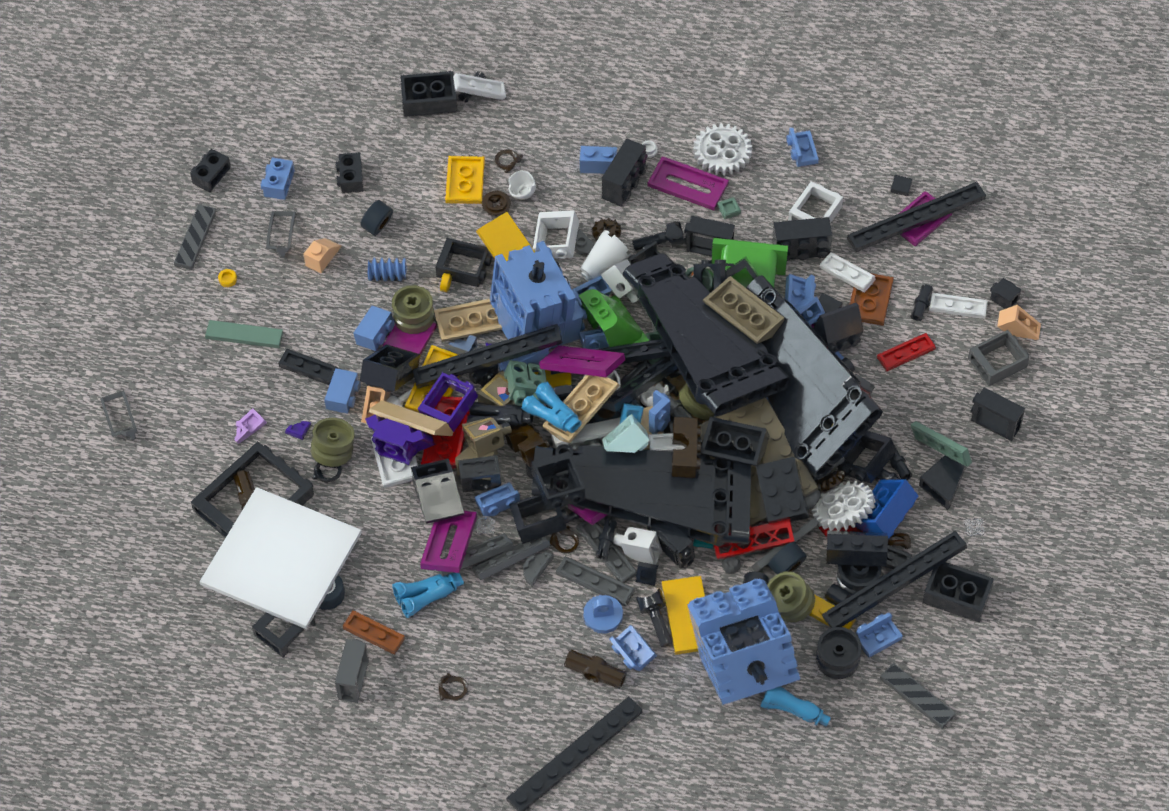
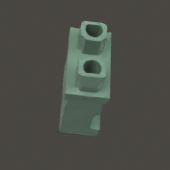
(523, 382)

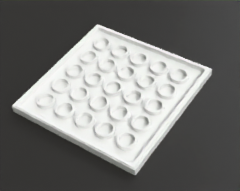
(281, 557)

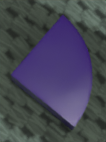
(298, 430)

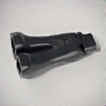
(508, 413)

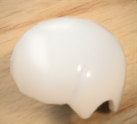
(521, 185)
(647, 397)

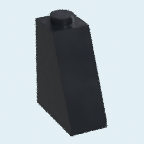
(943, 480)

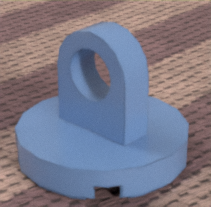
(603, 614)

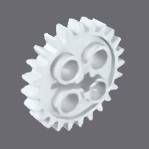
(722, 149)
(844, 506)

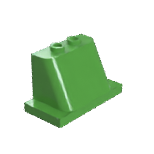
(765, 258)
(612, 318)

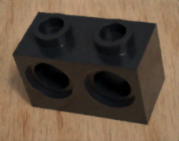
(210, 170)
(350, 172)

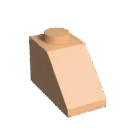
(320, 254)
(1019, 323)
(372, 397)

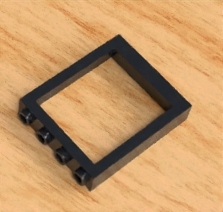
(218, 520)

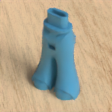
(560, 414)
(419, 594)
(783, 700)

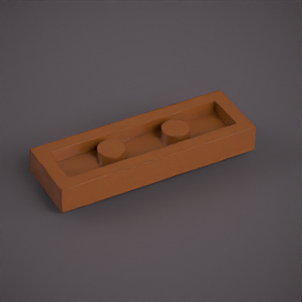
(373, 632)

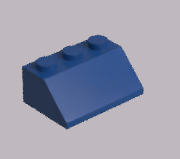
(891, 505)

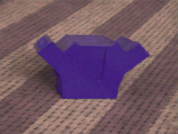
(397, 439)

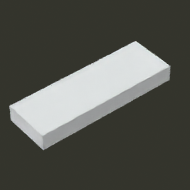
(479, 86)
(847, 272)
(958, 305)

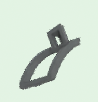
(281, 249)
(129, 432)

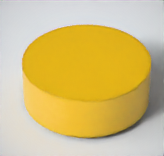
(227, 278)
(445, 282)

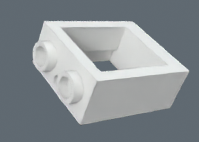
(820, 192)
(555, 220)

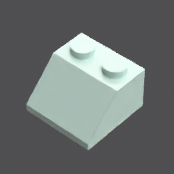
(627, 437)

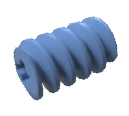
(387, 269)

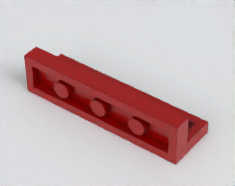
(760, 532)

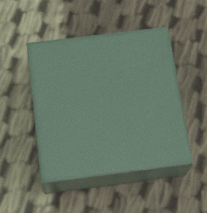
(729, 208)

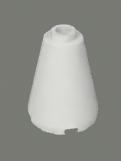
(603, 256)

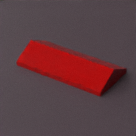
(446, 446)

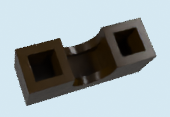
(686, 434)
(524, 440)

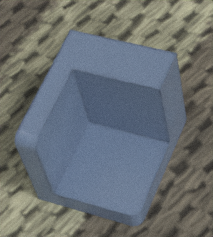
(461, 346)

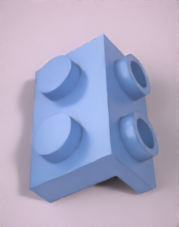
(802, 147)
(799, 288)
(593, 339)
(660, 412)
(497, 499)
(878, 634)
(633, 649)

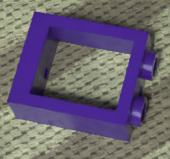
(437, 391)

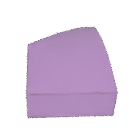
(248, 425)

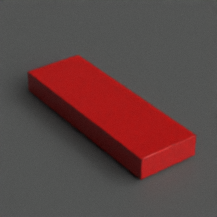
(906, 352)

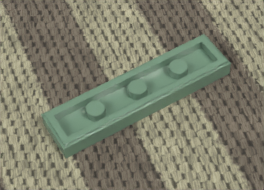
(244, 334)
(941, 443)

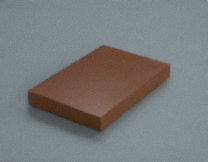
(875, 300)

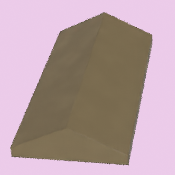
(744, 310)

